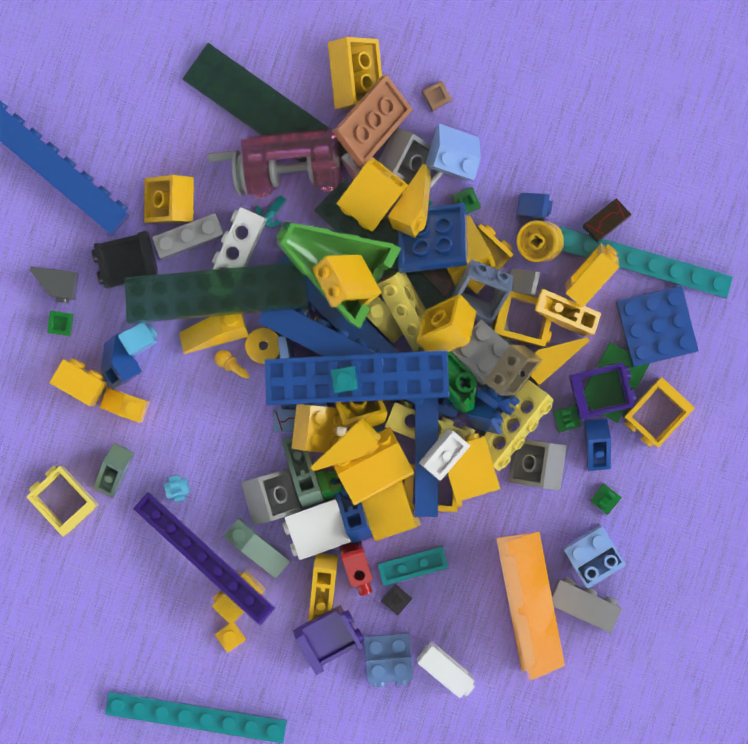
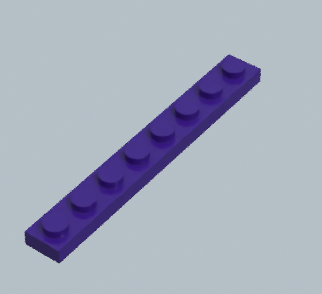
(204, 558)

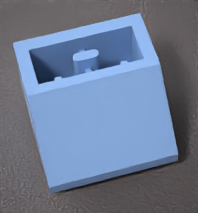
(593, 556)

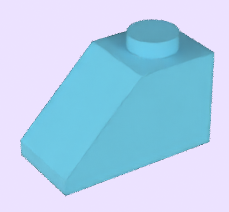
(138, 338)

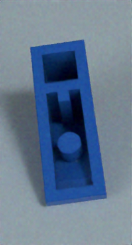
(353, 516)

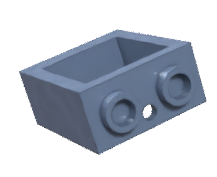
(488, 275)

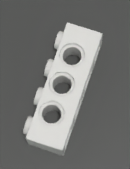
(254, 224)

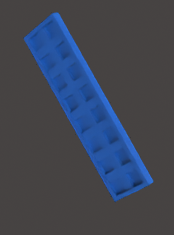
(378, 377)

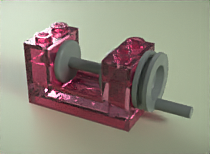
(258, 168)

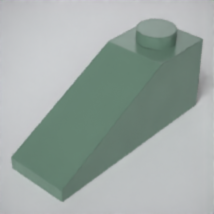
(303, 476)
(256, 548)

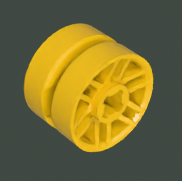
(551, 243)

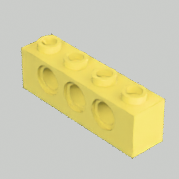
(404, 306)
(400, 411)
(528, 422)

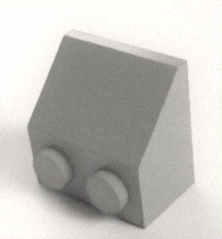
(405, 154)
(538, 465)
(271, 497)

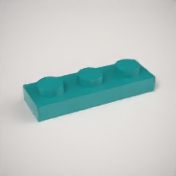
(412, 565)

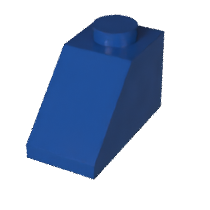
(598, 444)

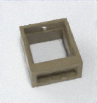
(506, 374)

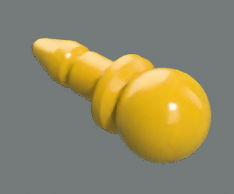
(225, 360)

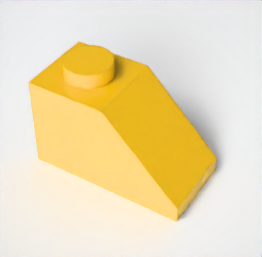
(124, 405)

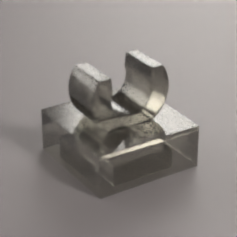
(396, 599)

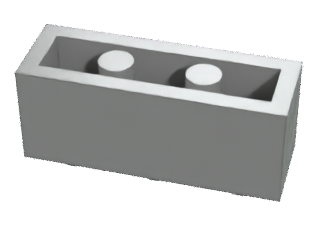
(188, 236)
(585, 604)

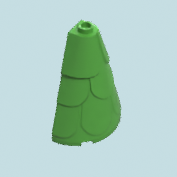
(311, 244)

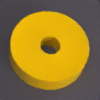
(254, 340)

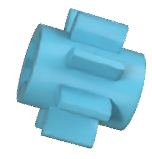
(177, 488)

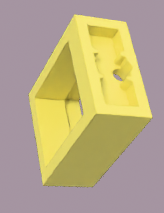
(37, 488)

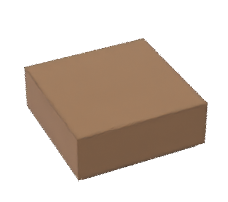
(437, 96)

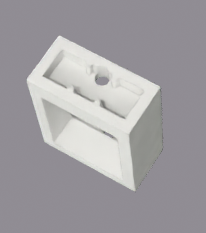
(446, 670)

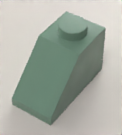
(113, 470)

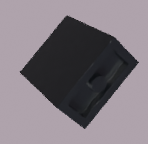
(124, 258)

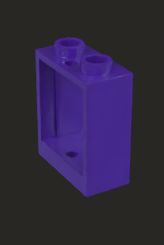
(579, 396)

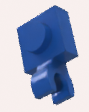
(493, 399)

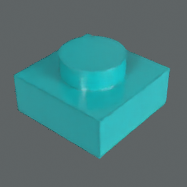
(344, 379)

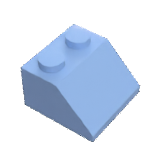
(454, 153)

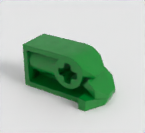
(461, 398)

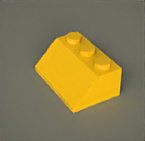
(354, 69)
(377, 471)

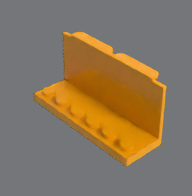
(530, 603)

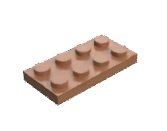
(372, 120)

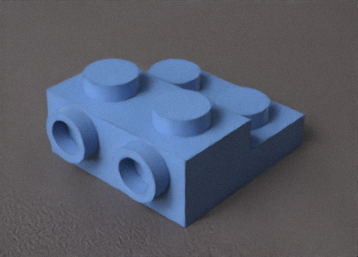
(388, 659)

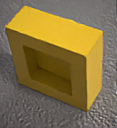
(230, 637)

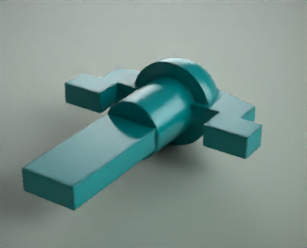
(269, 214)

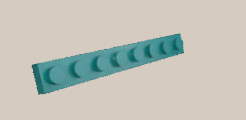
(652, 264)
(196, 717)

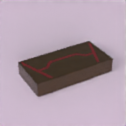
(606, 220)
(440, 280)

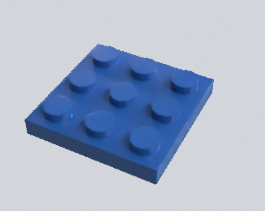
(439, 243)
(657, 326)

